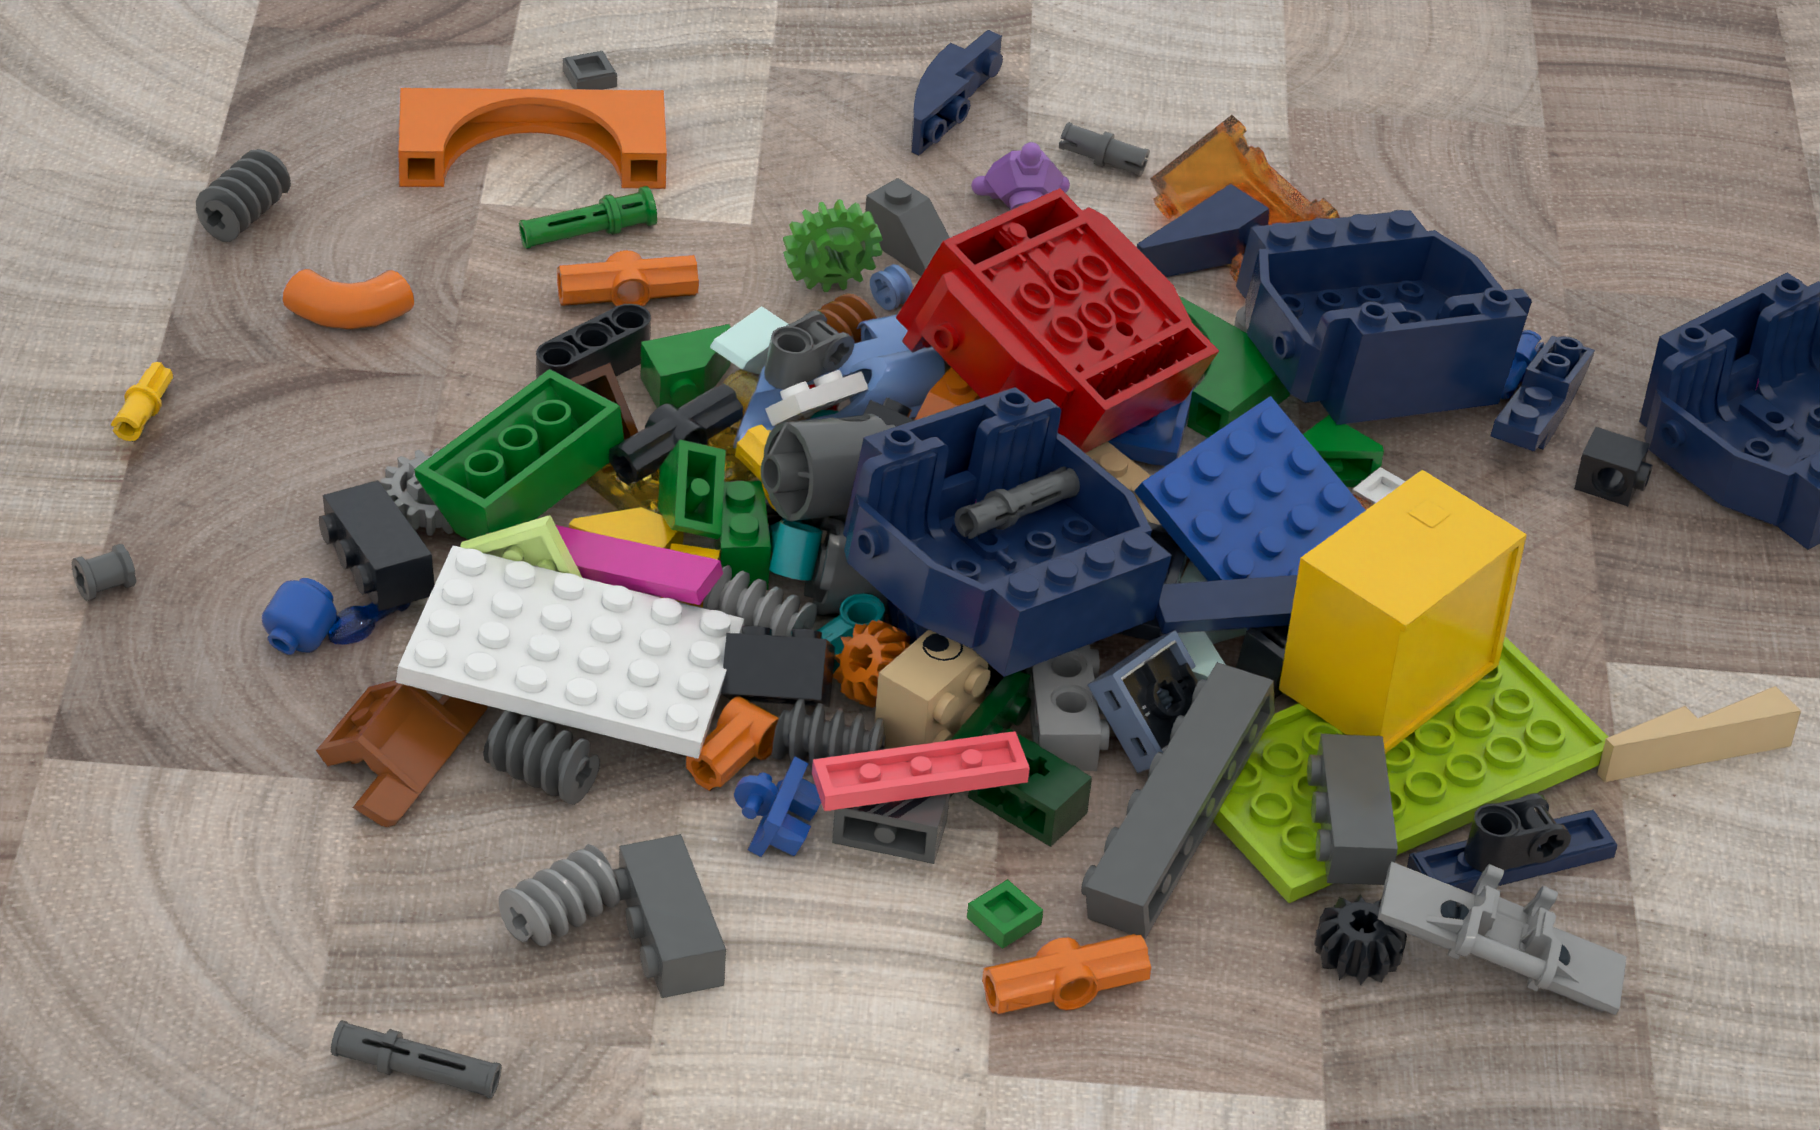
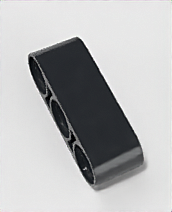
(605, 339)

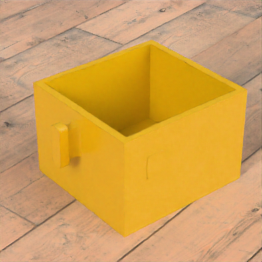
(1401, 610)

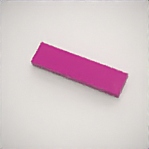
(642, 566)

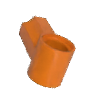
(739, 736)

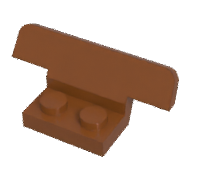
(402, 739)

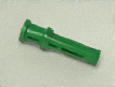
(608, 215)

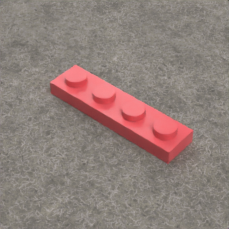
(920, 771)

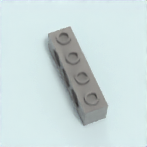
(1064, 709)

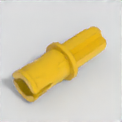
(142, 402)

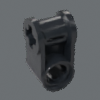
(1511, 834)

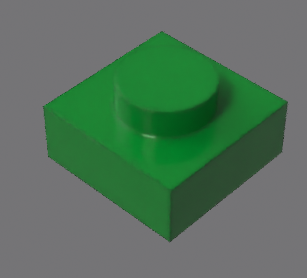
(1004, 914)

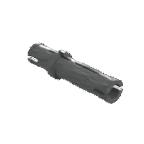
(1004, 507)
(393, 1052)

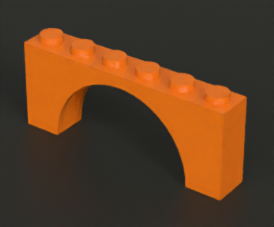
(446, 122)

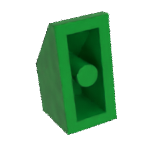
(682, 366)
(693, 489)

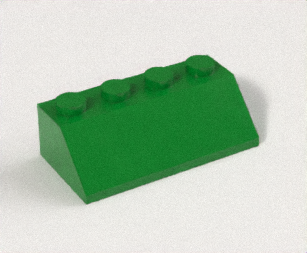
(522, 456)

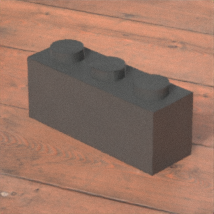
(1353, 808)
(670, 916)

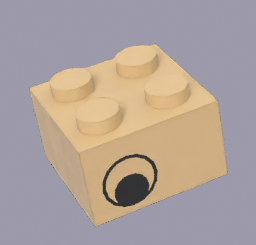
(930, 691)

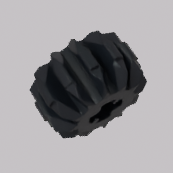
(1357, 941)

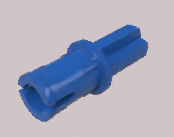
(1524, 356)

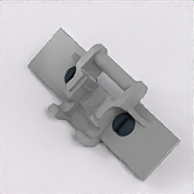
(1504, 934)

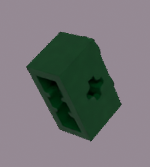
(1047, 803)

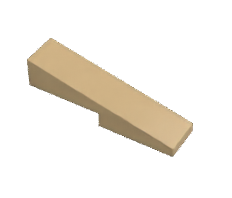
(1683, 740)

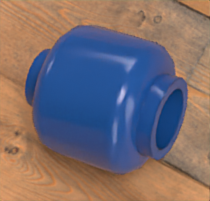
(299, 616)

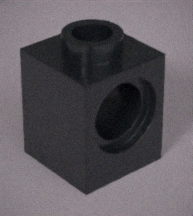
(1613, 467)

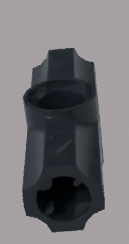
(667, 425)

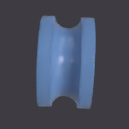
(891, 287)

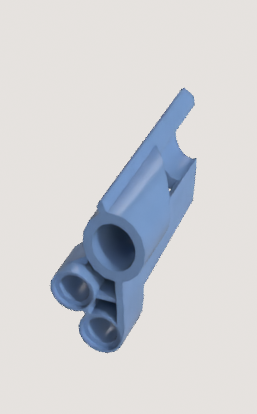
(886, 367)

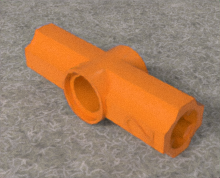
(627, 279)
(1066, 973)

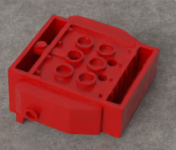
(1062, 314)

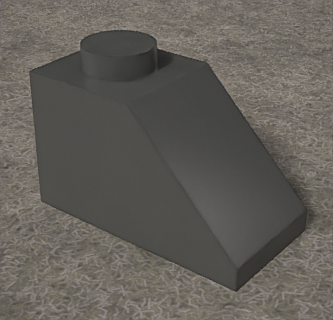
(907, 224)

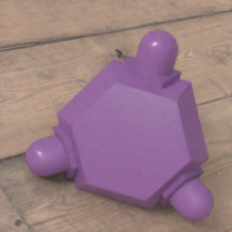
(1021, 177)

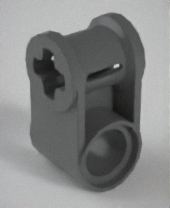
(805, 351)

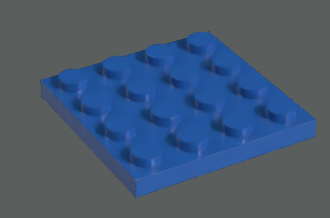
(1250, 498)

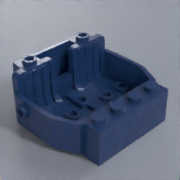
(1378, 316)
(1741, 405)
(1014, 591)

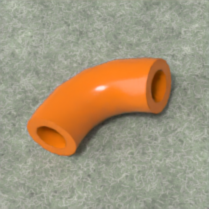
(348, 304)

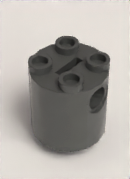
(814, 464)

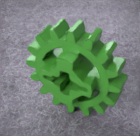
(832, 245)

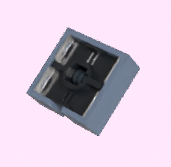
(1147, 696)

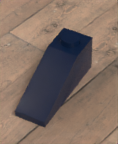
(1206, 233)

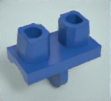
(762, 798)

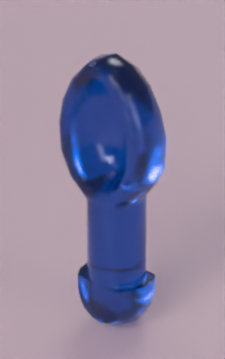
(358, 622)

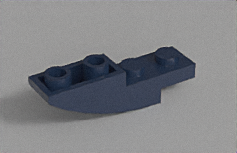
(947, 84)
(1544, 395)

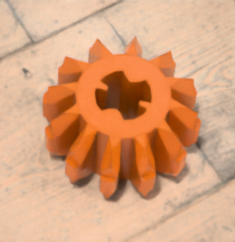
(865, 656)

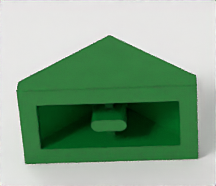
(1345, 450)

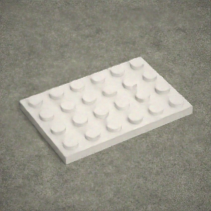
(570, 651)

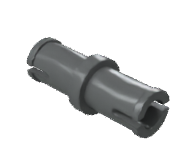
(1104, 149)

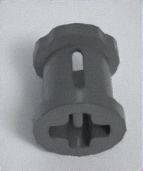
(103, 572)

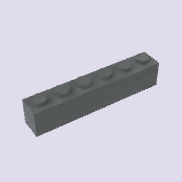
(1178, 800)

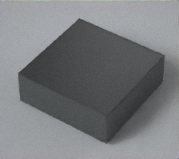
(590, 71)

